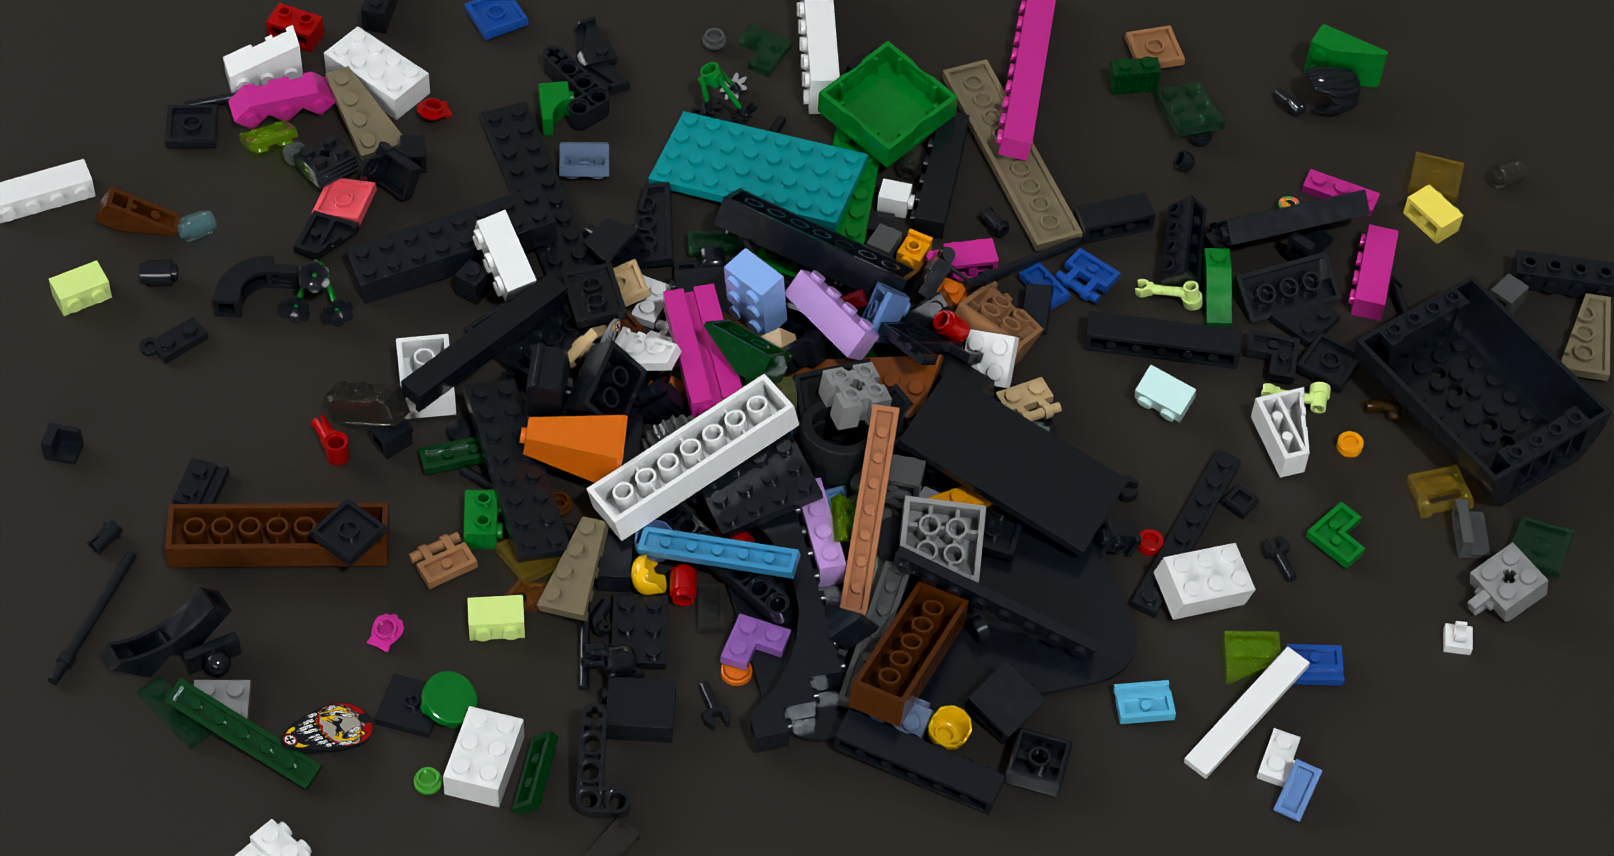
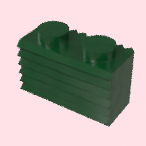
(1134, 75)

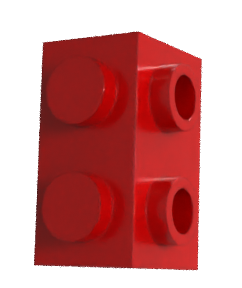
(307, 26)

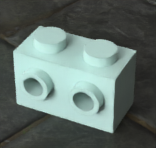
(1164, 394)

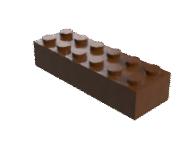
(908, 654)

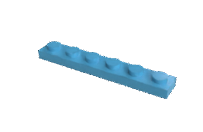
(719, 552)

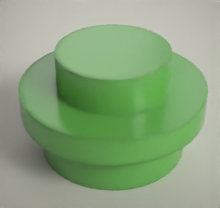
(427, 781)

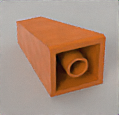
(577, 444)

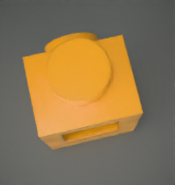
(915, 249)

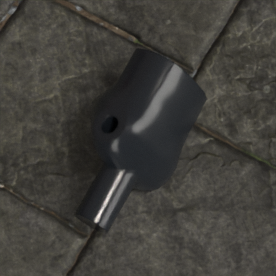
(712, 257)

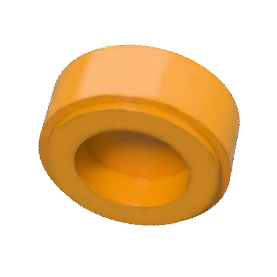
(1349, 444)

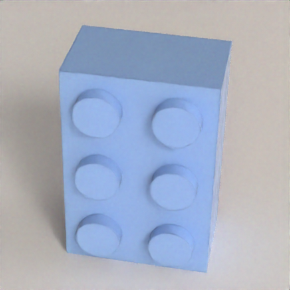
(755, 293)

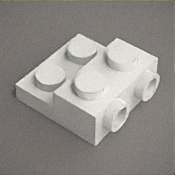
(275, 840)

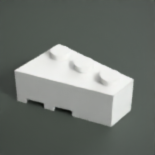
(266, 61)
(1283, 429)

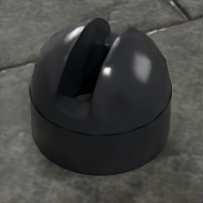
(1184, 161)

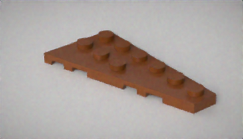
(911, 377)

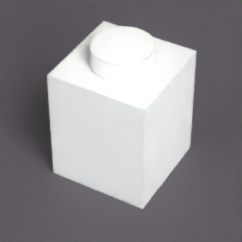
(895, 198)

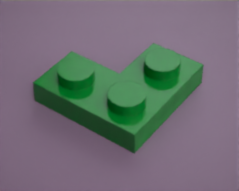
(1332, 535)

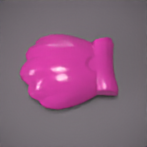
(386, 631)

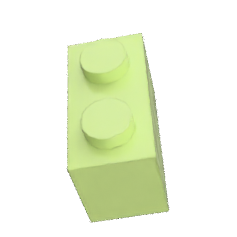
(80, 288)
(496, 618)

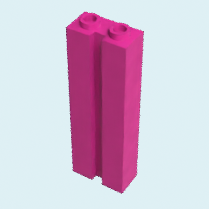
(702, 366)

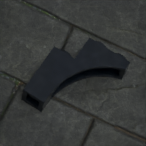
(176, 634)

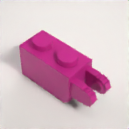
(970, 257)

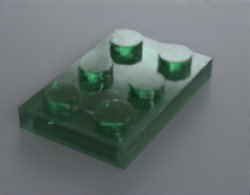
(1189, 109)

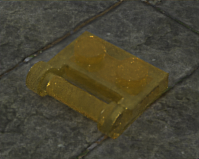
(1437, 484)

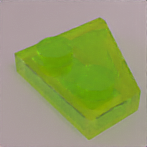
(843, 517)
(1249, 652)

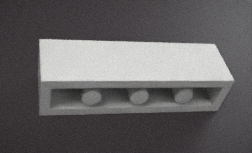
(45, 190)

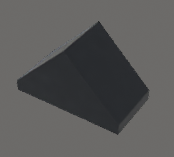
(848, 627)

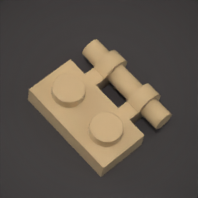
(1030, 396)

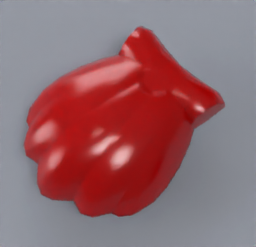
(433, 109)

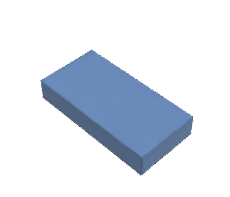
(1297, 790)

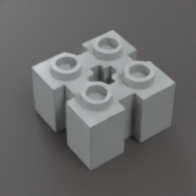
(852, 394)

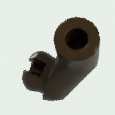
(1384, 405)

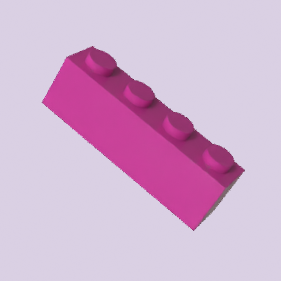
(1374, 272)

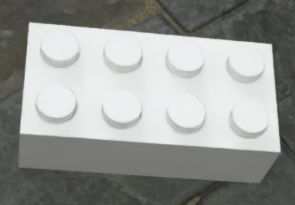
(386, 74)

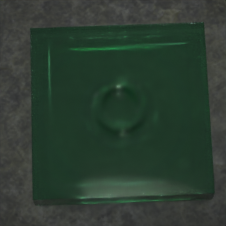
(1543, 544)

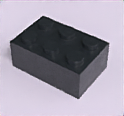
(605, 382)

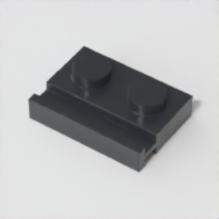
(201, 483)

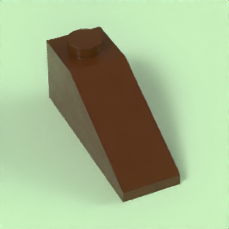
(133, 214)

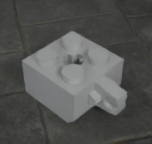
(1506, 584)

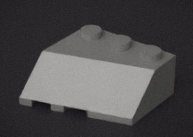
(944, 533)

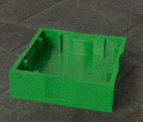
(887, 104)

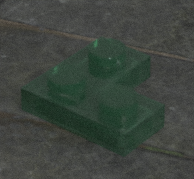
(768, 46)

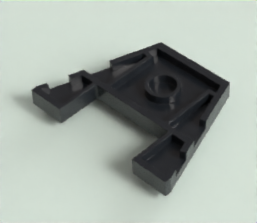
(923, 343)

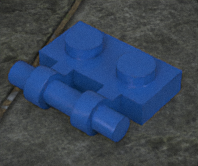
(1091, 270)

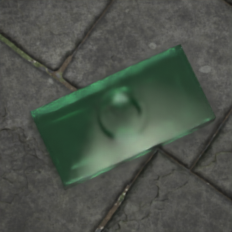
(711, 238)

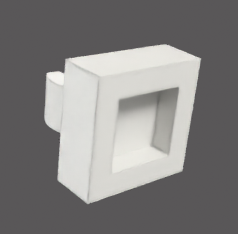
(1458, 638)

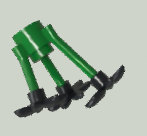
(714, 77)

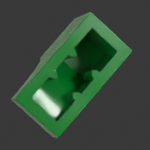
(553, 103)

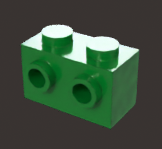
(481, 519)

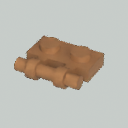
(445, 565)

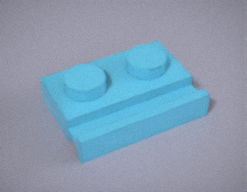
(1144, 702)

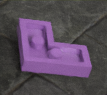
(752, 635)

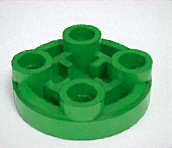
(447, 698)

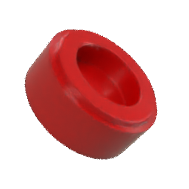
(1151, 542)

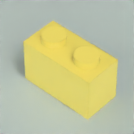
(1433, 214)

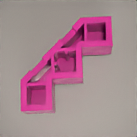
(280, 99)

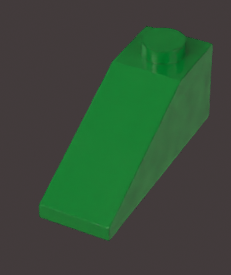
(1217, 286)

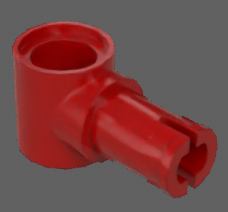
(333, 441)

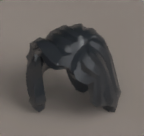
(1337, 83)

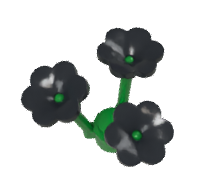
(315, 277)

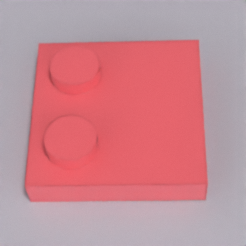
(346, 199)

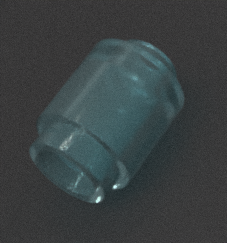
(196, 225)

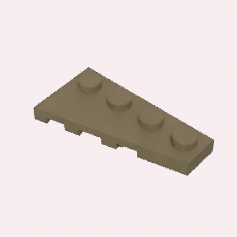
(361, 113)
(1589, 343)
(573, 578)

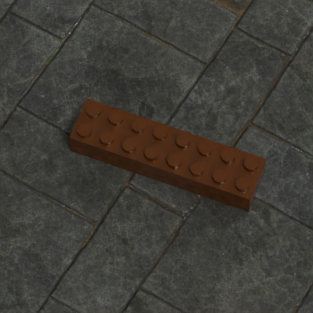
(259, 535)

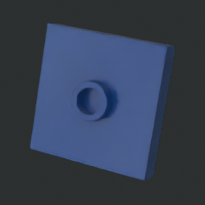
(496, 16)

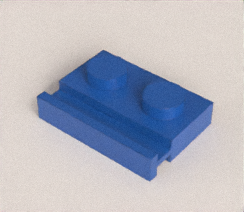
(1324, 665)

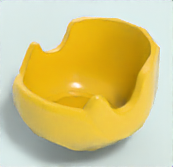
(645, 578)
(949, 727)

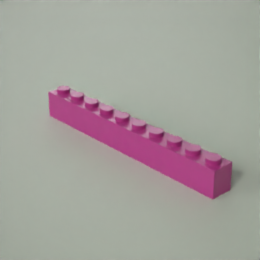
(1026, 78)

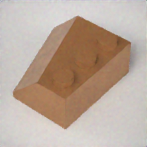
(994, 313)

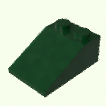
(748, 352)

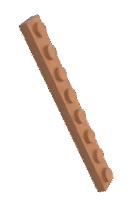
(870, 509)

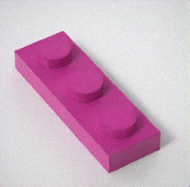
(1324, 185)

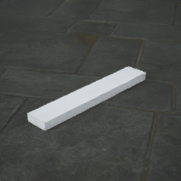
(1246, 712)

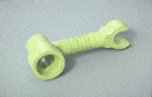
(1189, 293)
(1317, 396)

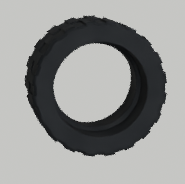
(828, 461)

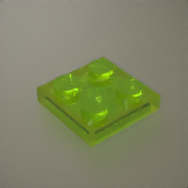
(261, 138)

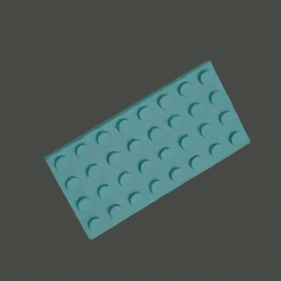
(719, 156)

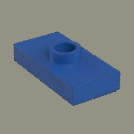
(1040, 275)

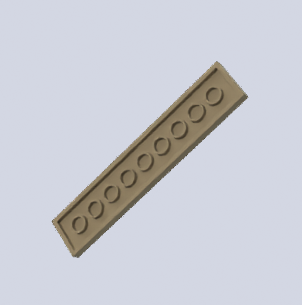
(1025, 183)

